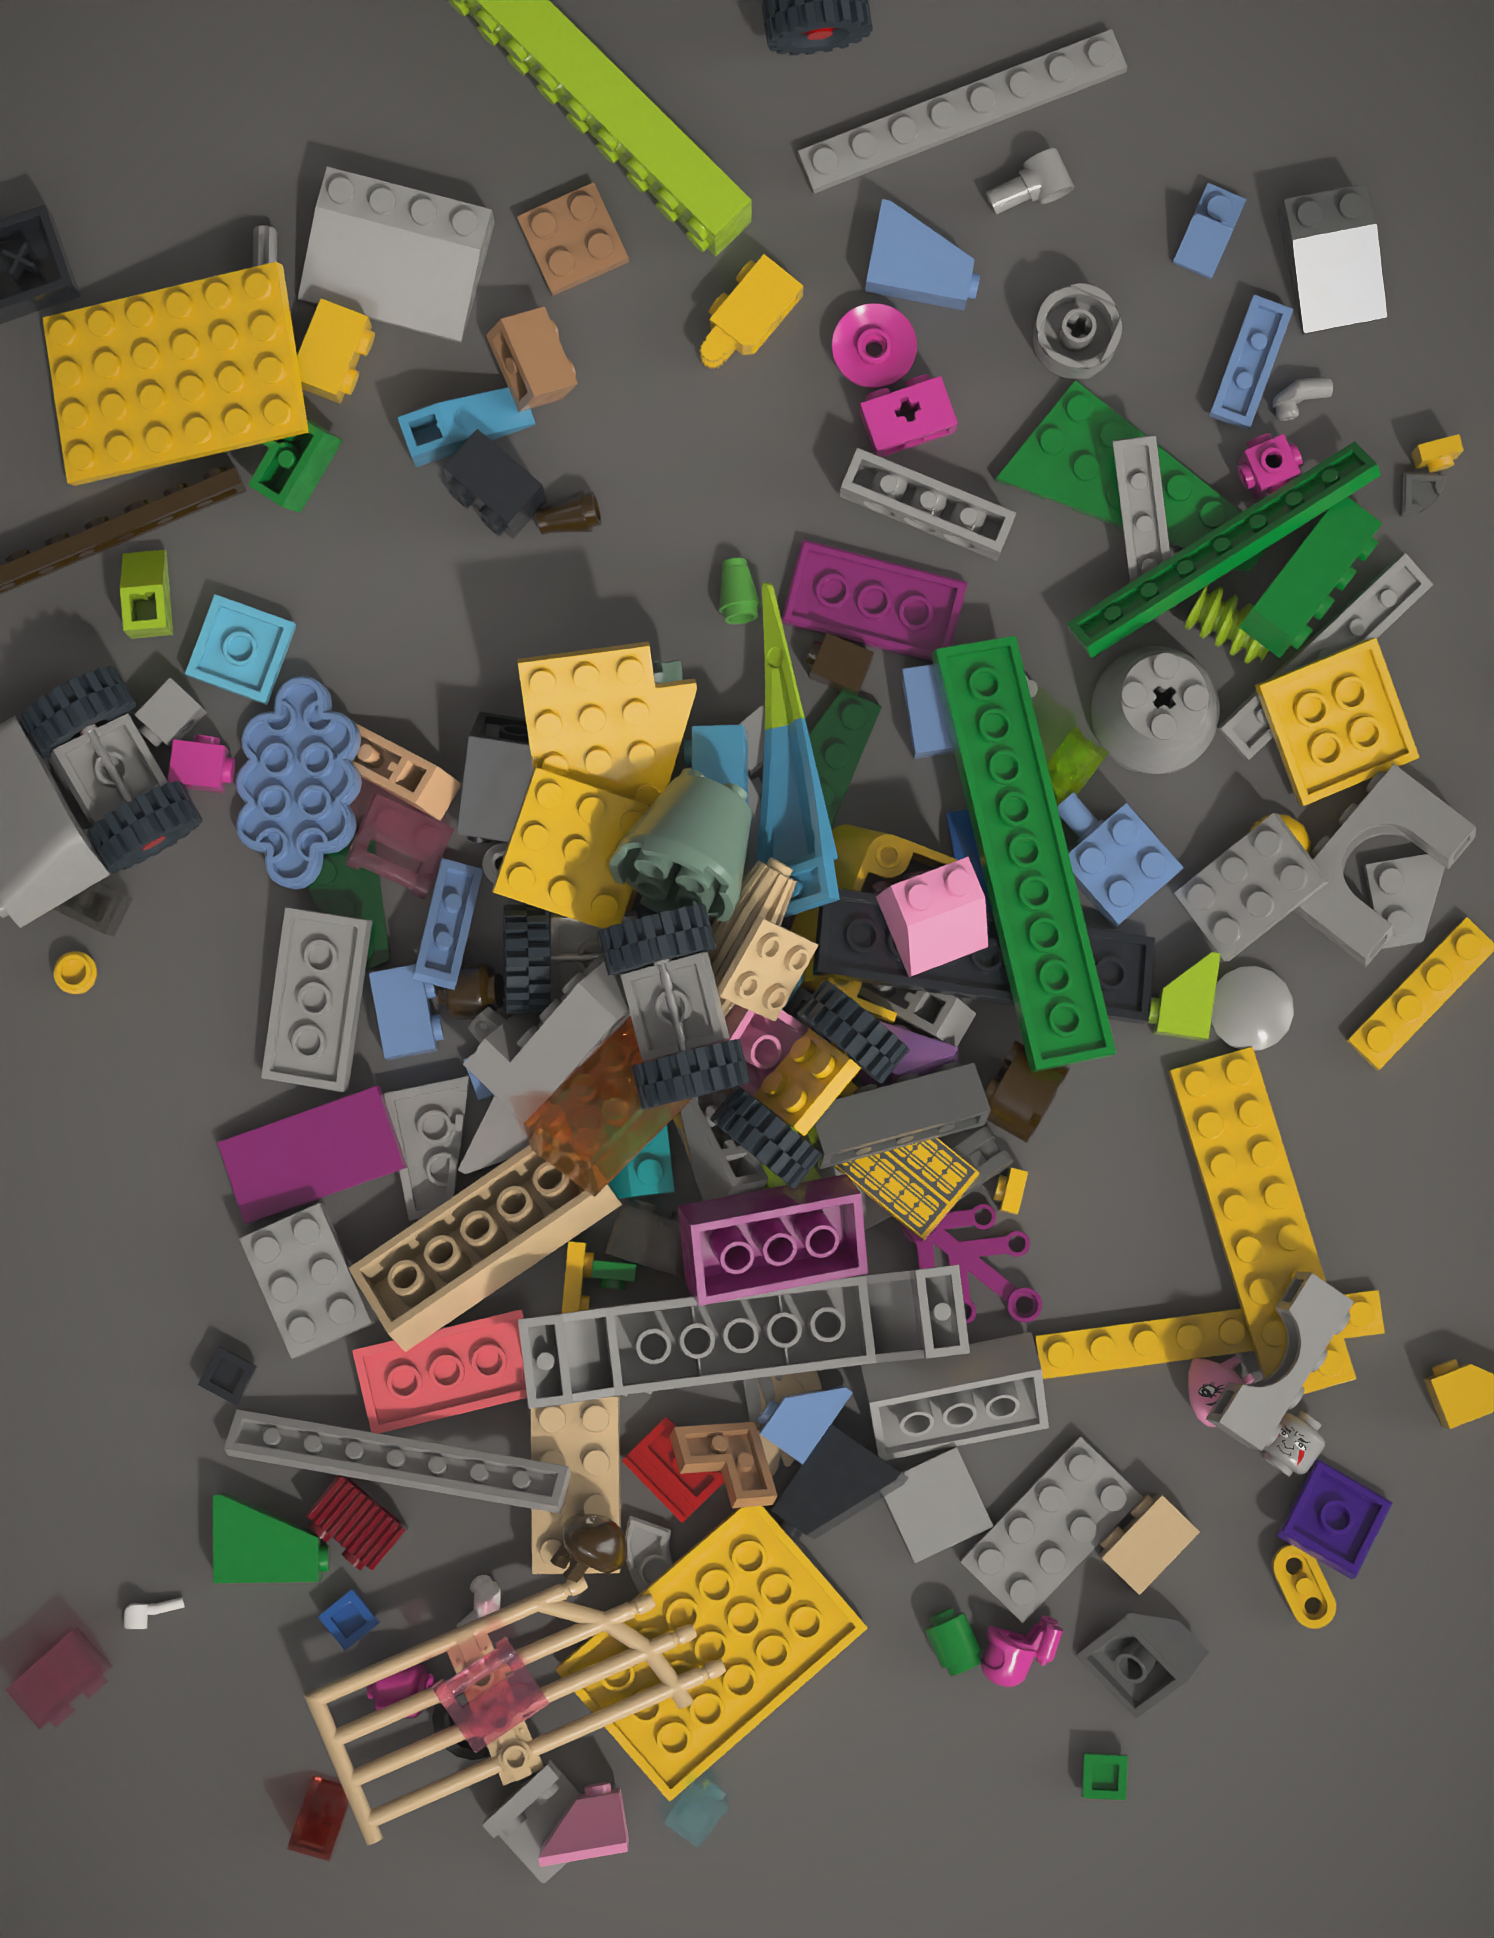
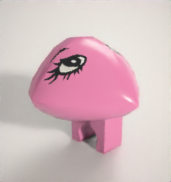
(1208, 1381)

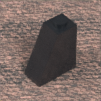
(834, 1485)

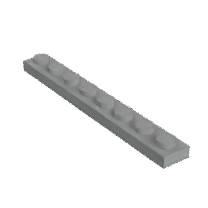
(962, 111)
(398, 1461)

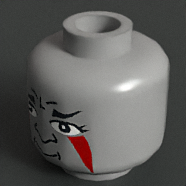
(1296, 1444)

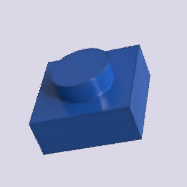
(349, 1619)

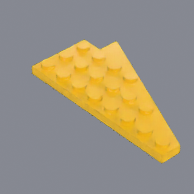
(605, 719)

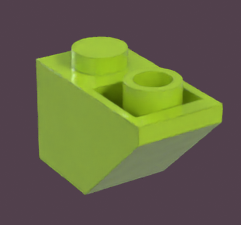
(146, 594)

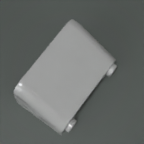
(41, 844)

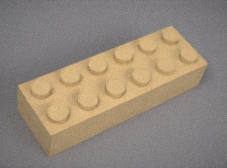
(475, 1245)

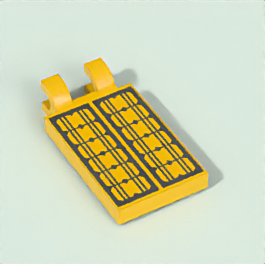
(912, 1182)

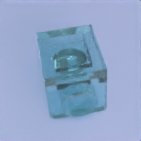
(697, 1811)

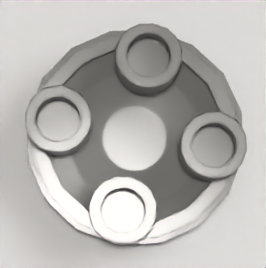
(1251, 1008)

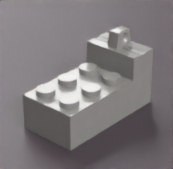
(535, 1054)

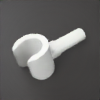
(137, 1613)

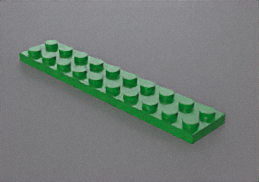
(1023, 853)

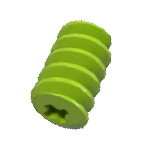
(1225, 621)

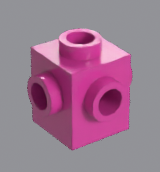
(1258, 475)

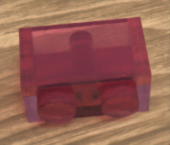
(59, 1679)

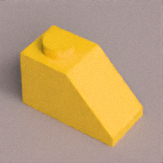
(1460, 1392)

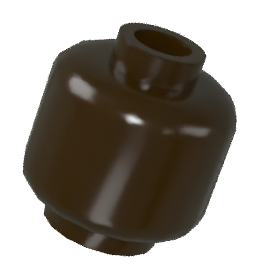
(475, 990)

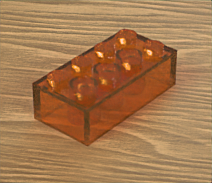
(596, 1116)

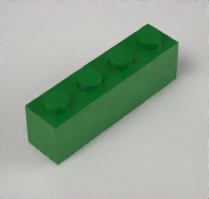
(1310, 576)

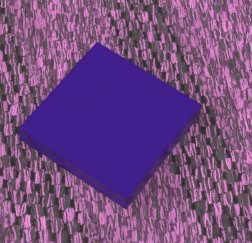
(1334, 1519)

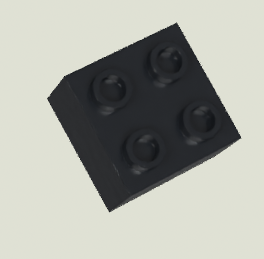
(32, 265)
(494, 484)

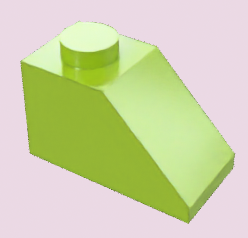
(1187, 1002)

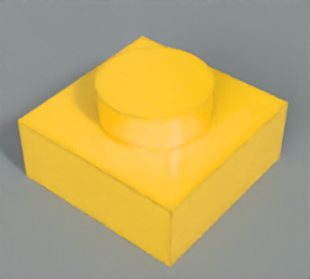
(1438, 453)
(1010, 1190)

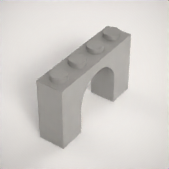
(1392, 807)

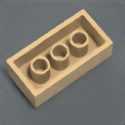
(588, 1441)

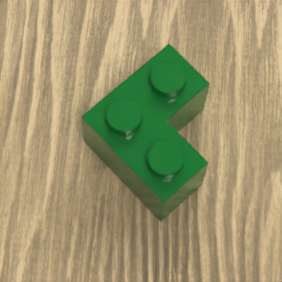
(295, 466)

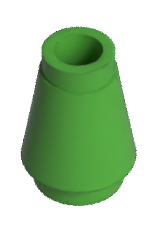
(737, 593)

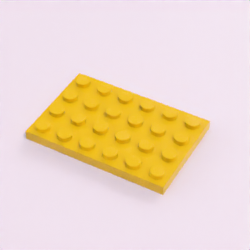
(175, 374)
(754, 1608)

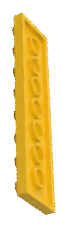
(1253, 1201)

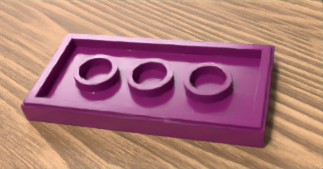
(873, 601)
(312, 1155)

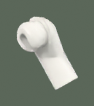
(486, 1598)

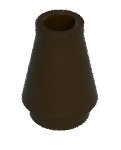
(572, 514)

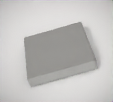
(937, 1505)

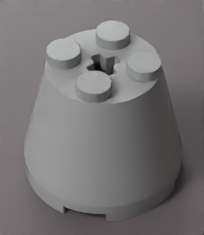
(1139, 732)

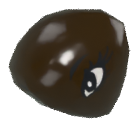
(591, 1543)

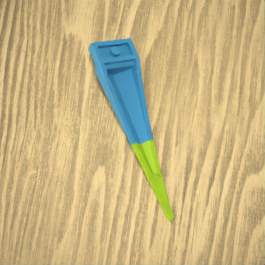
(793, 808)

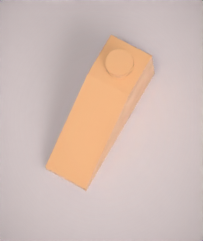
(405, 774)

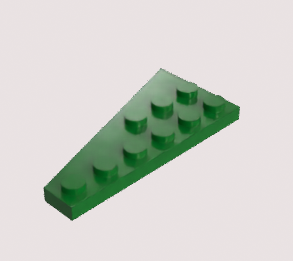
(1074, 465)

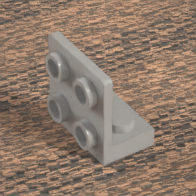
(530, 1816)

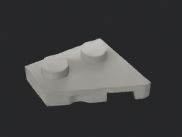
(1404, 895)

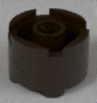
(1022, 1096)

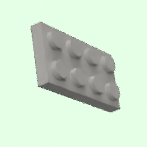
(316, 999)
(1051, 1529)

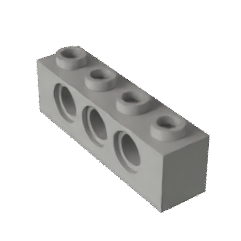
(927, 504)

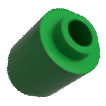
(953, 1641)

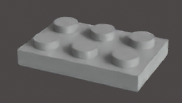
(1251, 887)

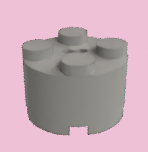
(1057, 317)

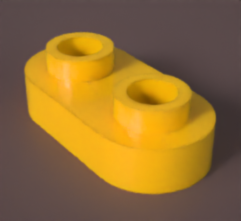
(1303, 1585)

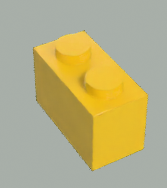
(333, 350)

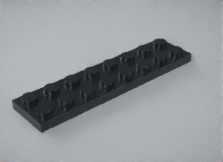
(860, 948)

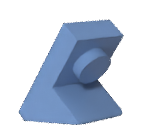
(1209, 231)

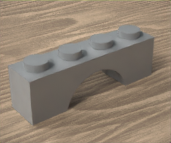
(1311, 1316)

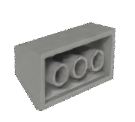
(956, 1397)

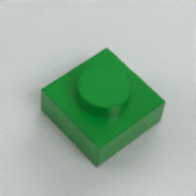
(614, 1274)
(1104, 1776)

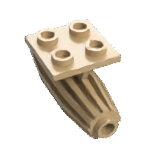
(754, 956)

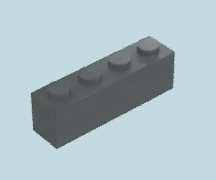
(900, 1114)

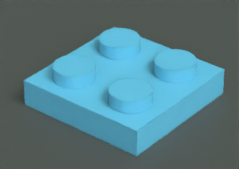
(240, 649)

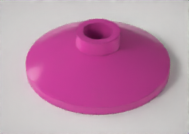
(877, 325)

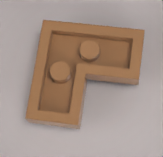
(732, 1450)

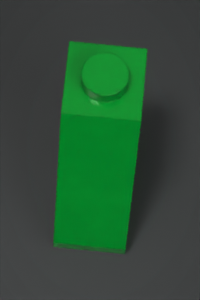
(262, 1546)

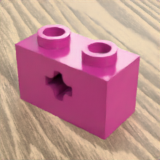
(893, 433)

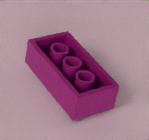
(773, 1239)

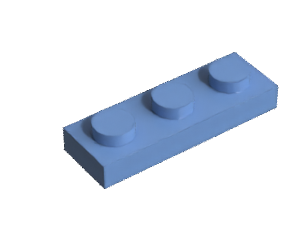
(1251, 362)
(447, 924)

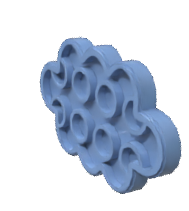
(298, 782)

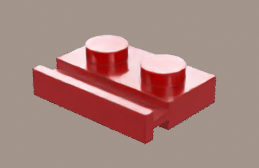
(658, 1470)

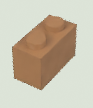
(532, 358)

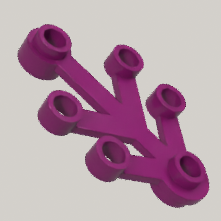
(967, 1255)

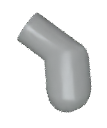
(1300, 390)

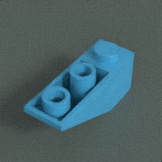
(447, 425)

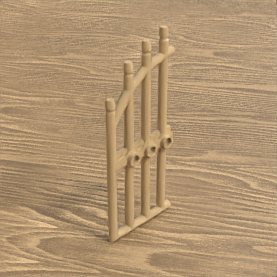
(515, 1752)

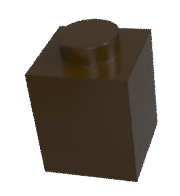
(839, 664)

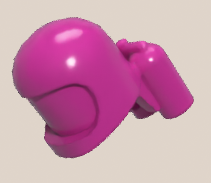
(1011, 1653)

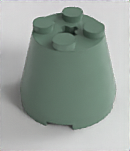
(688, 847)

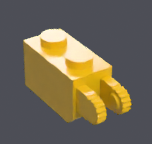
(750, 312)

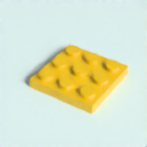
(1337, 721)
(565, 848)

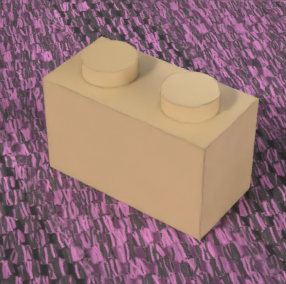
(1147, 1542)

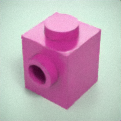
(201, 764)

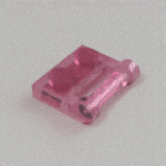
(406, 833)
(497, 1707)

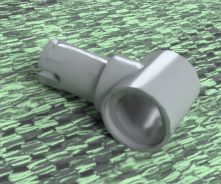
(1041, 179)

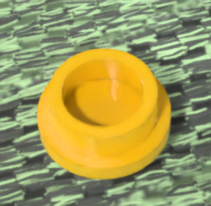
(75, 972)

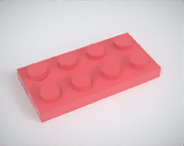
(444, 1374)

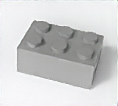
(307, 1280)

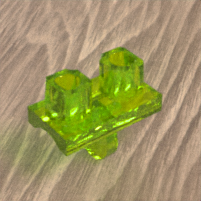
(1074, 764)

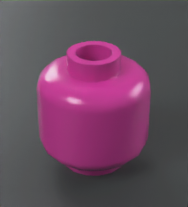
(400, 1687)

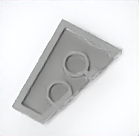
(430, 1135)

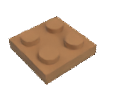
(573, 239)

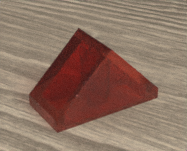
(320, 1820)

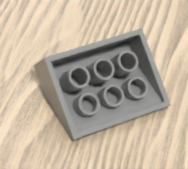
(396, 254)

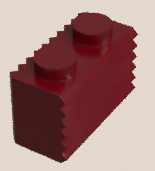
(355, 1523)

